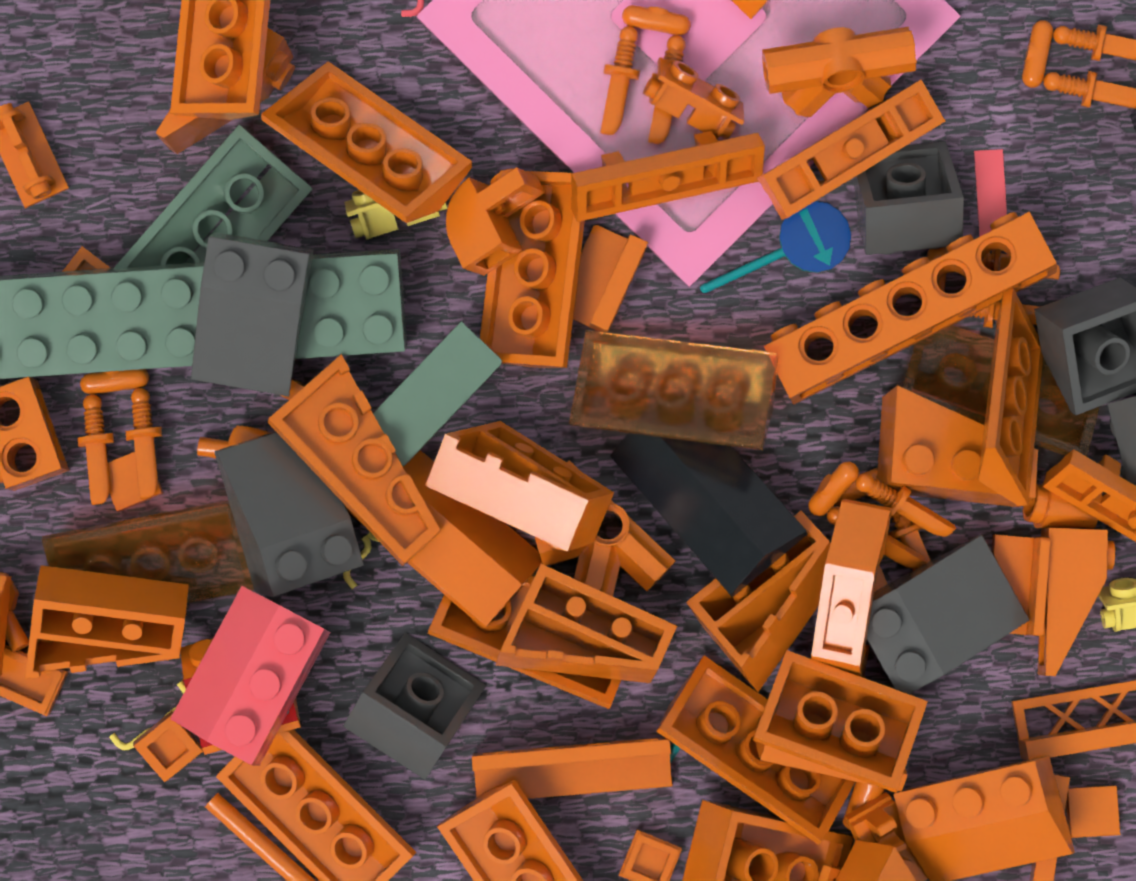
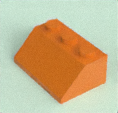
(840, 721)
(985, 820)

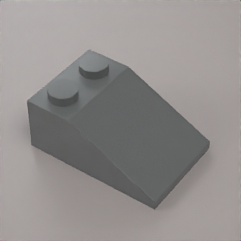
(250, 313)
(285, 516)
(942, 615)

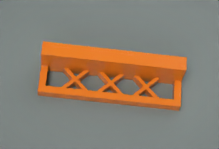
(1082, 738)
(577, 768)

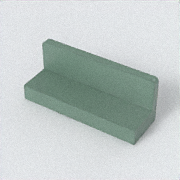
(436, 391)

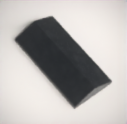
(711, 504)

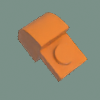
(479, 216)

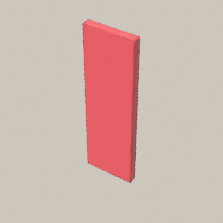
(990, 187)

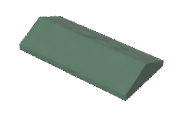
(210, 197)

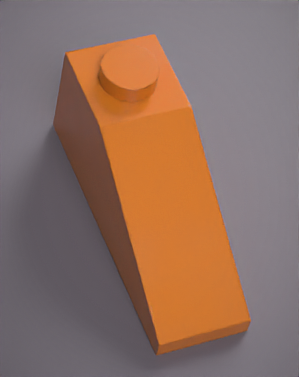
(1074, 581)

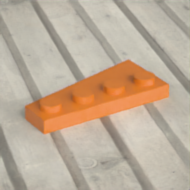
(346, 448)

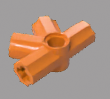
(838, 64)
(601, 561)

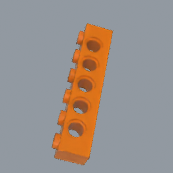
(1014, 235)

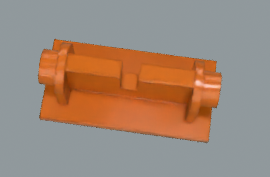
(712, 105)
(28, 155)

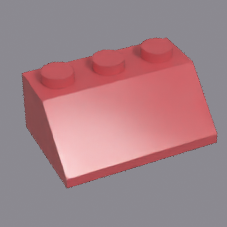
(250, 676)

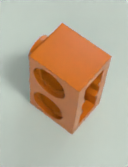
(33, 429)

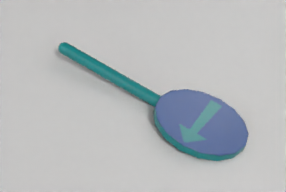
(810, 240)

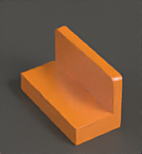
(605, 275)
(1026, 569)

